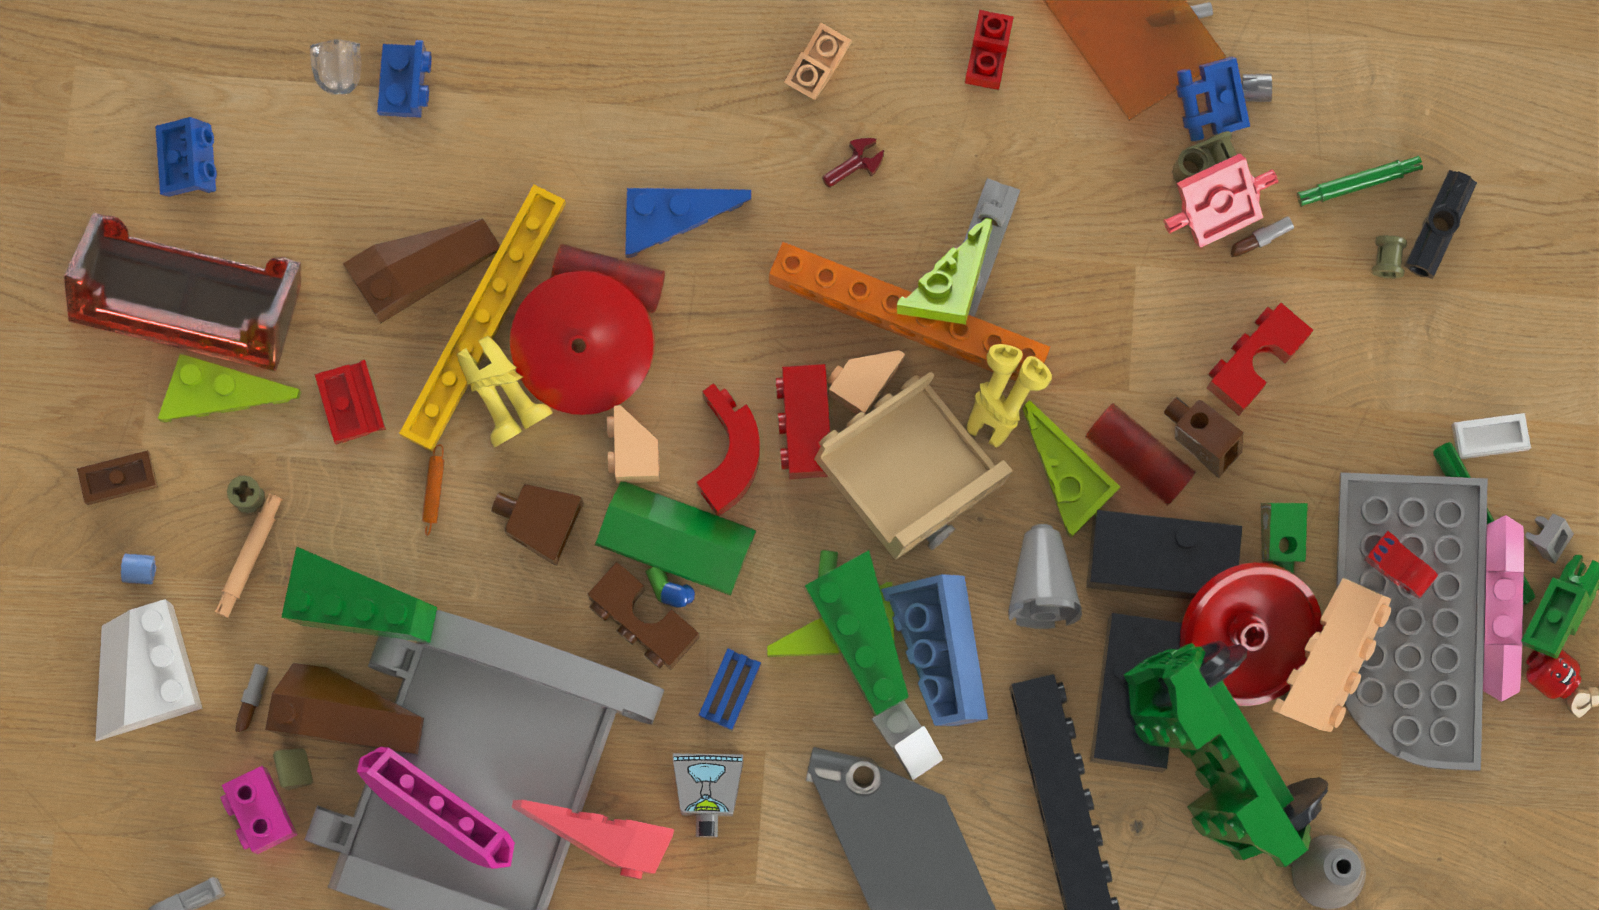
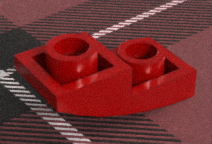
(989, 49)

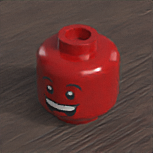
(1553, 676)

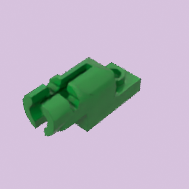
(1562, 607)

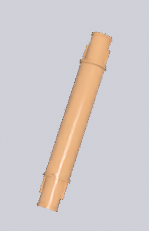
(248, 555)

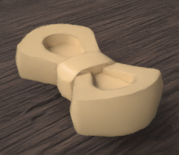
(1582, 700)

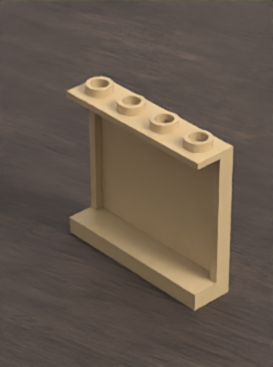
(909, 466)

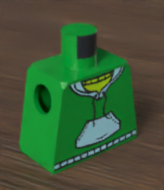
(1282, 521)

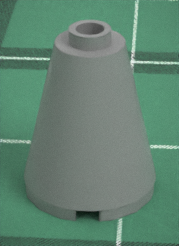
(1043, 582)
(1317, 875)

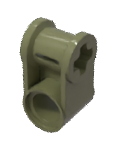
(1204, 155)

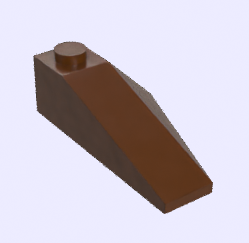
(412, 267)
(331, 708)

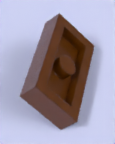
(117, 477)

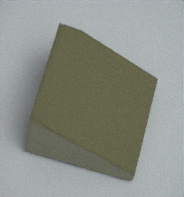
(293, 768)

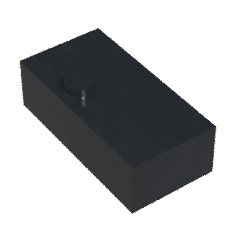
(1158, 553)
(1126, 645)

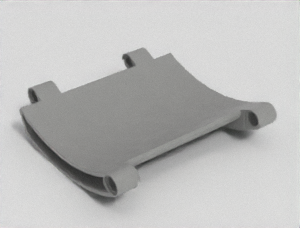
(496, 729)

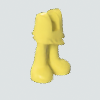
(501, 374)
(990, 403)

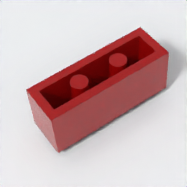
(804, 418)

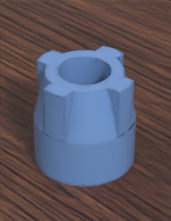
(138, 569)

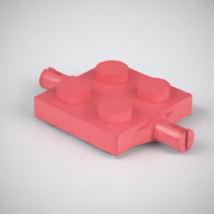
(1220, 200)

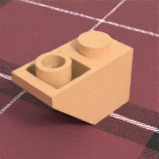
(635, 452)

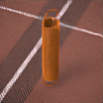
(433, 489)

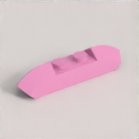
(1503, 608)

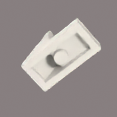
(908, 739)

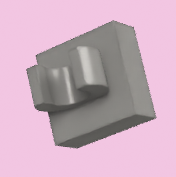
(1553, 537)

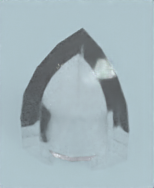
(336, 65)

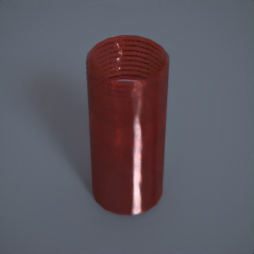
(643, 280)
(1129, 447)

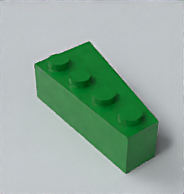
(343, 600)
(858, 624)

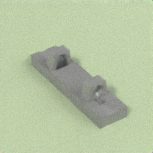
(998, 203)

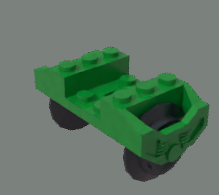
(1186, 706)

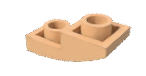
(818, 61)

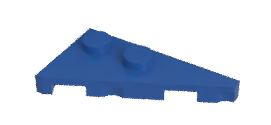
(660, 213)

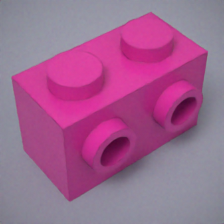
(258, 810)

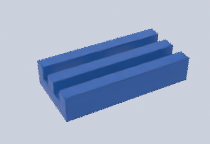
(741, 661)

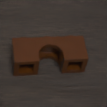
(664, 640)

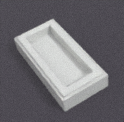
(1491, 436)

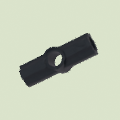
(1450, 206)

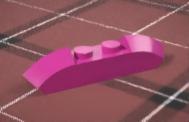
(436, 809)

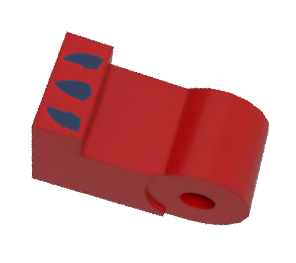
(1401, 565)

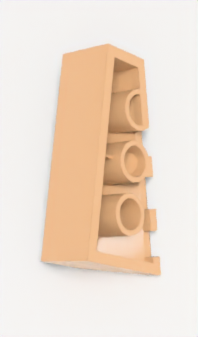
(1335, 657)

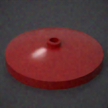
(609, 322)
(1267, 614)

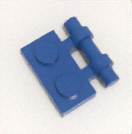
(1223, 98)

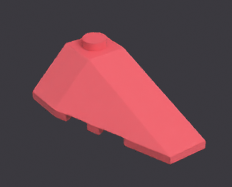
(618, 843)

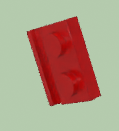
(350, 402)

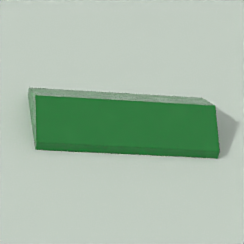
(675, 537)

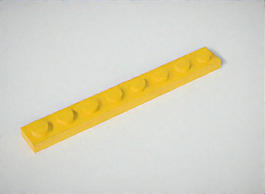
(483, 316)

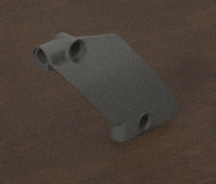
(897, 837)

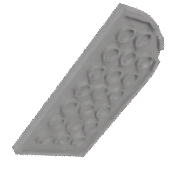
(1426, 672)

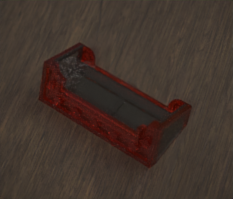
(181, 295)

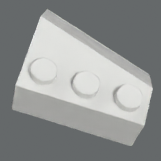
(143, 671)

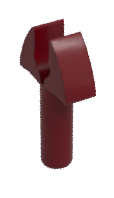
(855, 162)

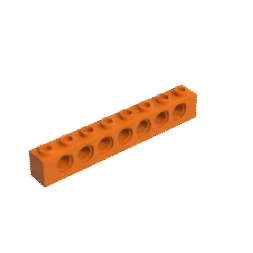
(877, 305)

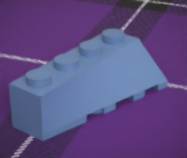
(941, 646)

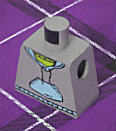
(707, 788)

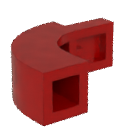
(736, 473)

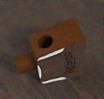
(1206, 434)

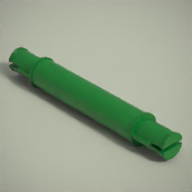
(1359, 181)

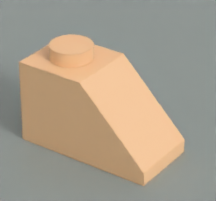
(863, 380)

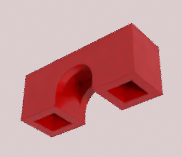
(1279, 334)

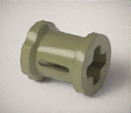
(1389, 256)
(238, 486)

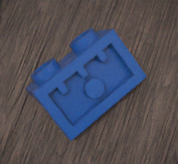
(402, 80)
(185, 157)

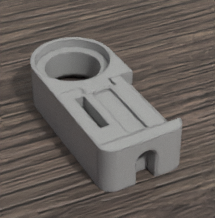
(194, 897)

